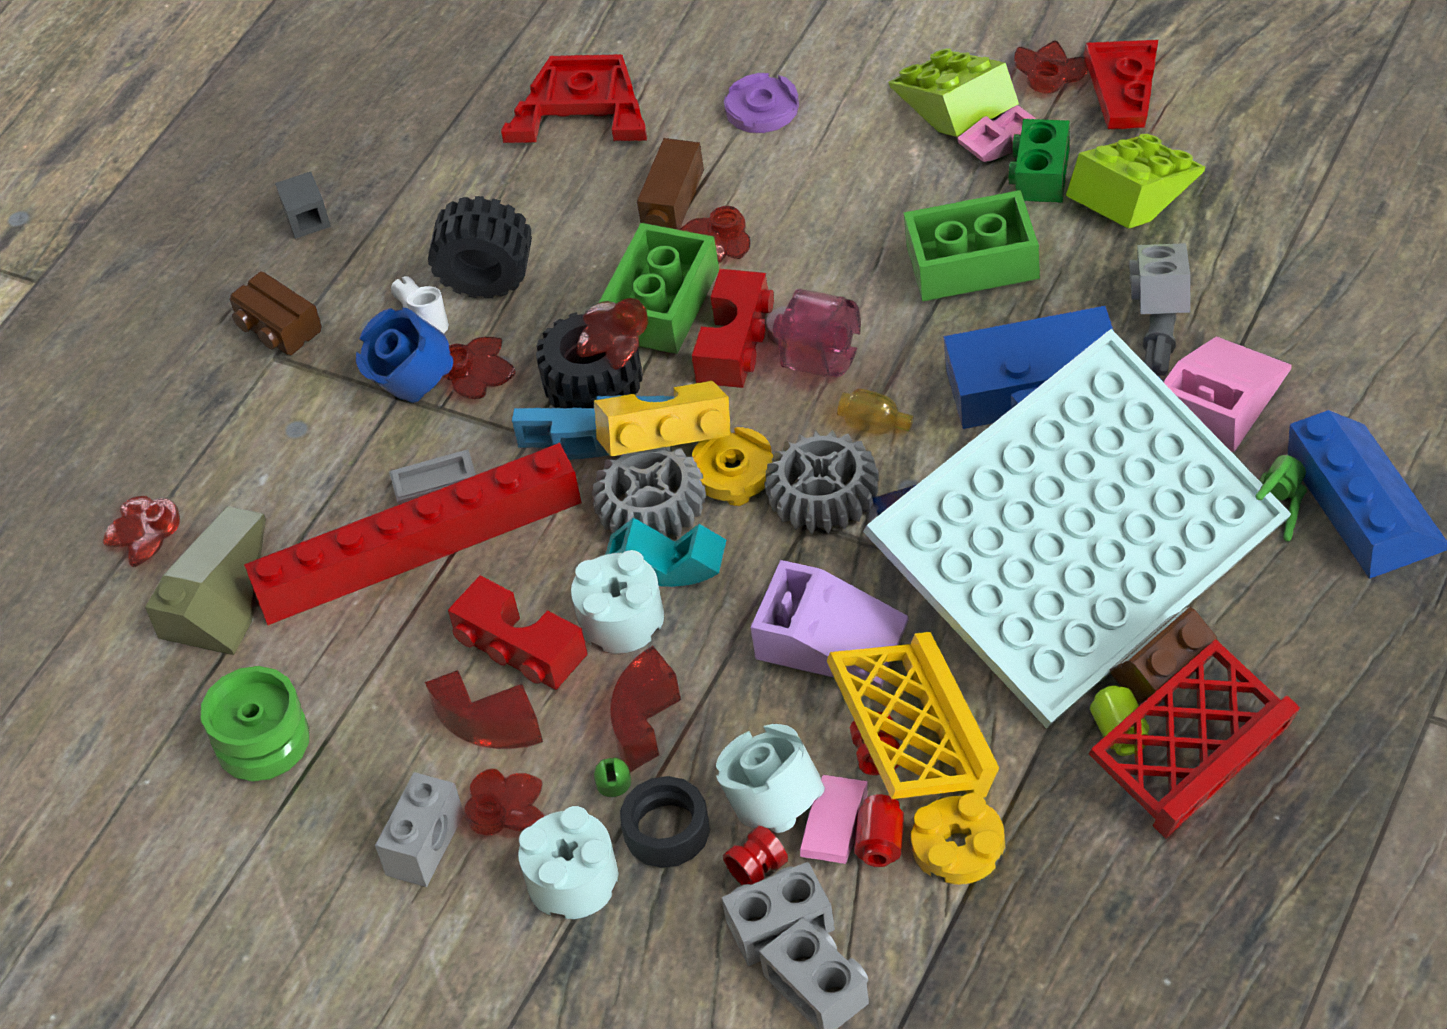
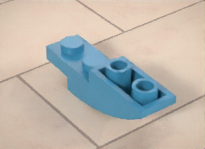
(568, 426)

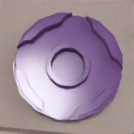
(761, 103)

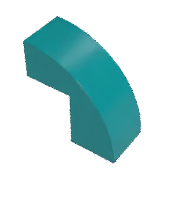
(676, 563)

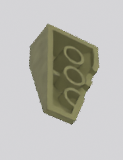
(207, 591)

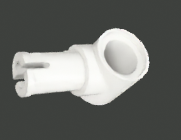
(424, 301)

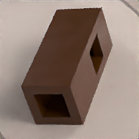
(671, 183)

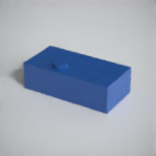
(1014, 357)

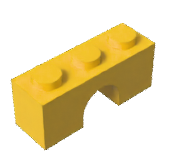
(635, 425)

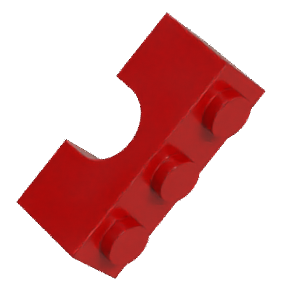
(729, 351)
(542, 651)

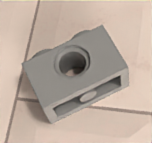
(419, 829)

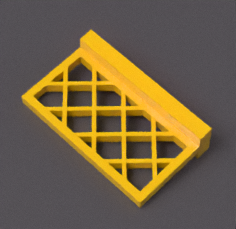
(943, 713)

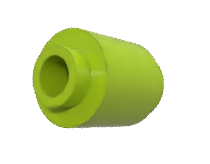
(1110, 709)

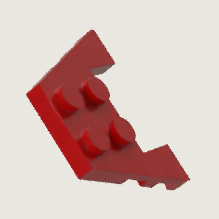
(579, 87)

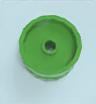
(255, 723)

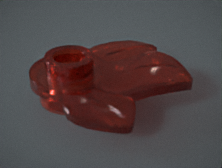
(1049, 67)
(728, 230)
(613, 332)
(478, 366)
(142, 527)
(502, 802)

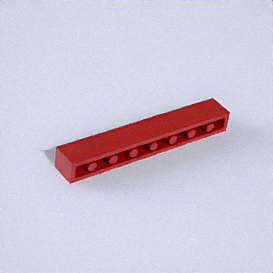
(413, 533)

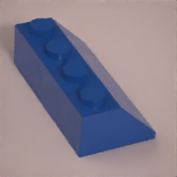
(1363, 493)

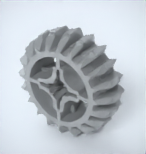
(822, 472)
(648, 482)

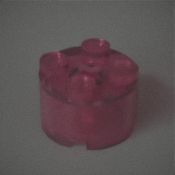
(817, 333)

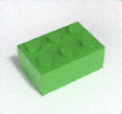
(972, 245)
(670, 277)

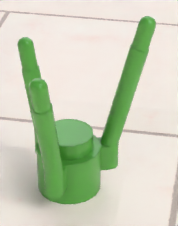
(1285, 481)

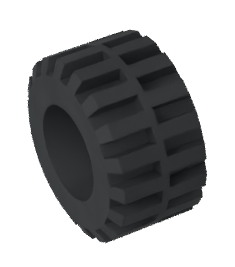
(480, 247)
(578, 380)

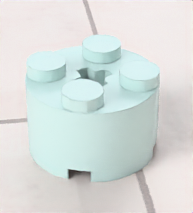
(617, 601)
(769, 778)
(568, 863)

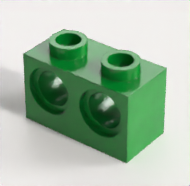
(1041, 160)

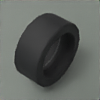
(657, 793)

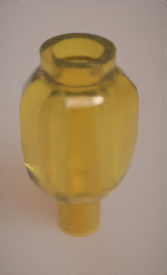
(872, 412)

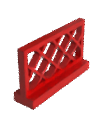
(1229, 754)

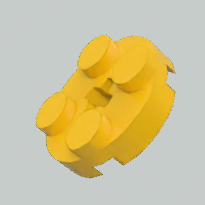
(737, 483)
(958, 815)

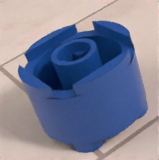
(403, 354)

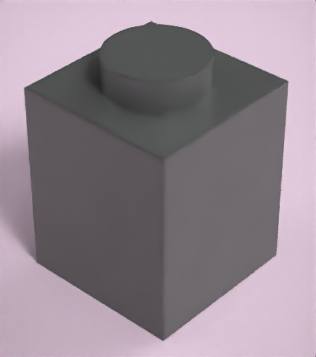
(303, 204)

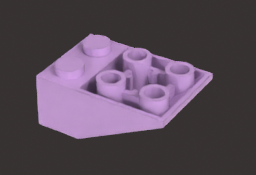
(815, 614)

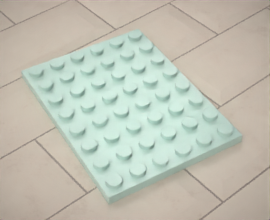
(1076, 526)

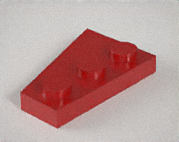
(1122, 80)

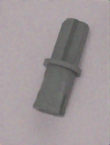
(1159, 342)

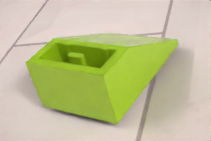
(956, 90)
(1132, 179)

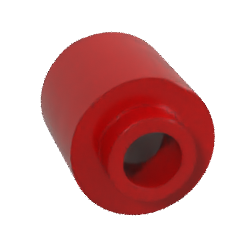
(879, 830)

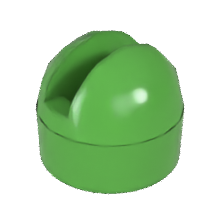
(622, 773)

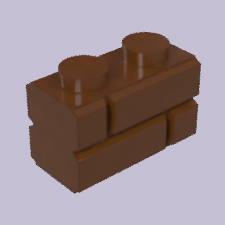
(275, 314)
(1163, 653)

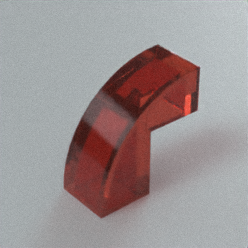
(640, 693)
(491, 722)

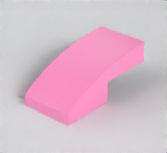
(994, 139)
(833, 820)

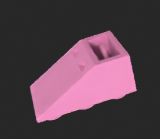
(1226, 386)

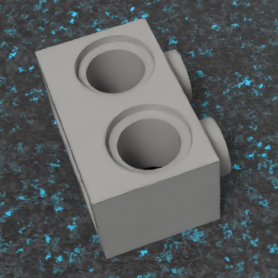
(1161, 278)
(772, 902)
(807, 981)

